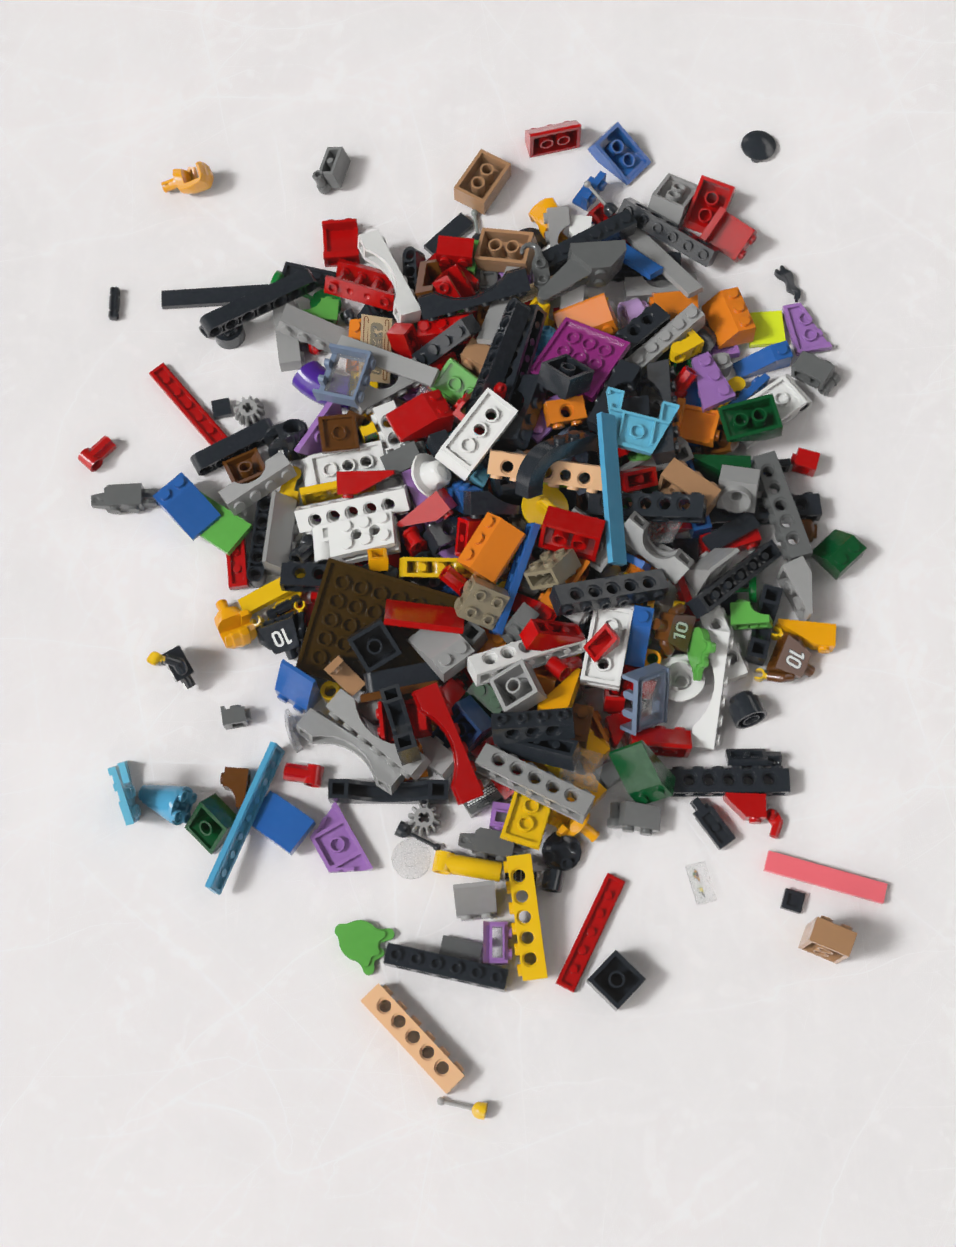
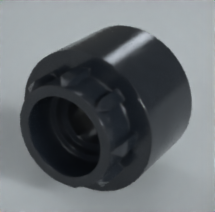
(231, 338)
(746, 709)

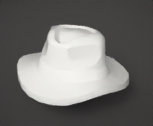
(429, 474)
(681, 681)

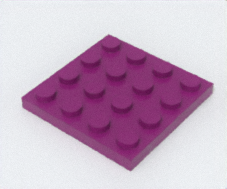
(590, 347)

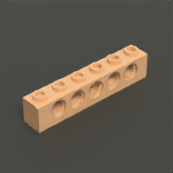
(497, 458)
(445, 1081)

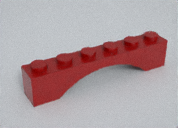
(432, 704)

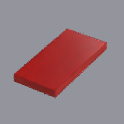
(422, 616)

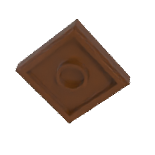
(338, 433)

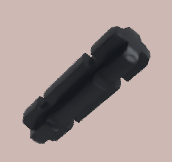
(114, 303)
(283, 607)

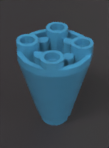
(169, 801)

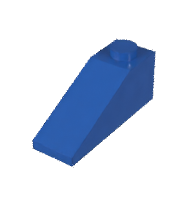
(764, 361)
(639, 636)

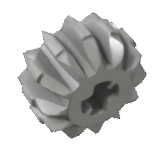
(252, 405)
(424, 826)

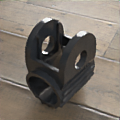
(289, 436)

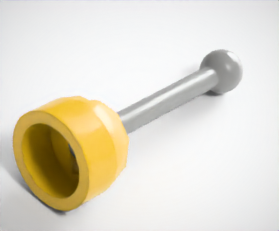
(478, 1109)

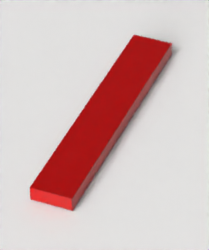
(187, 404)
(590, 932)

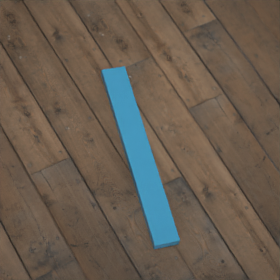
(611, 489)
(244, 818)

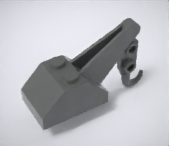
(586, 264)

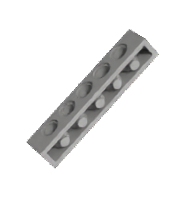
(538, 792)

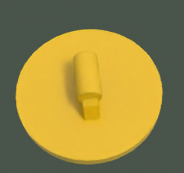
(535, 508)

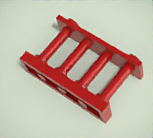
(353, 290)

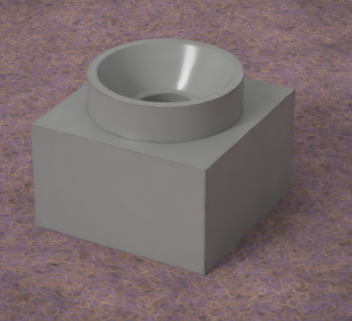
(738, 489)
(517, 687)

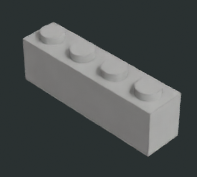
(309, 328)
(288, 347)

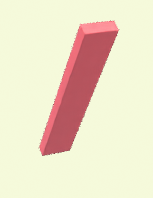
(825, 877)

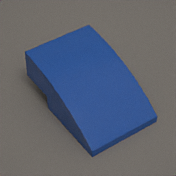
(282, 823)

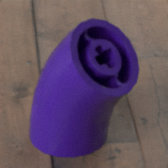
(307, 379)

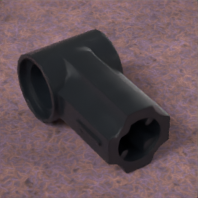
(304, 551)

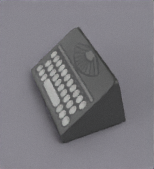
(483, 802)

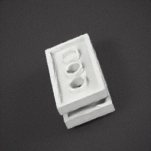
(788, 398)
(464, 448)
(323, 467)
(351, 537)
(610, 678)

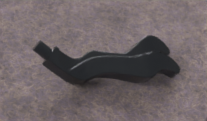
(787, 277)

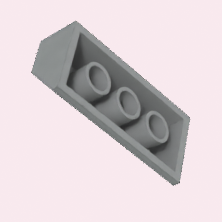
(280, 532)

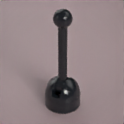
(404, 830)

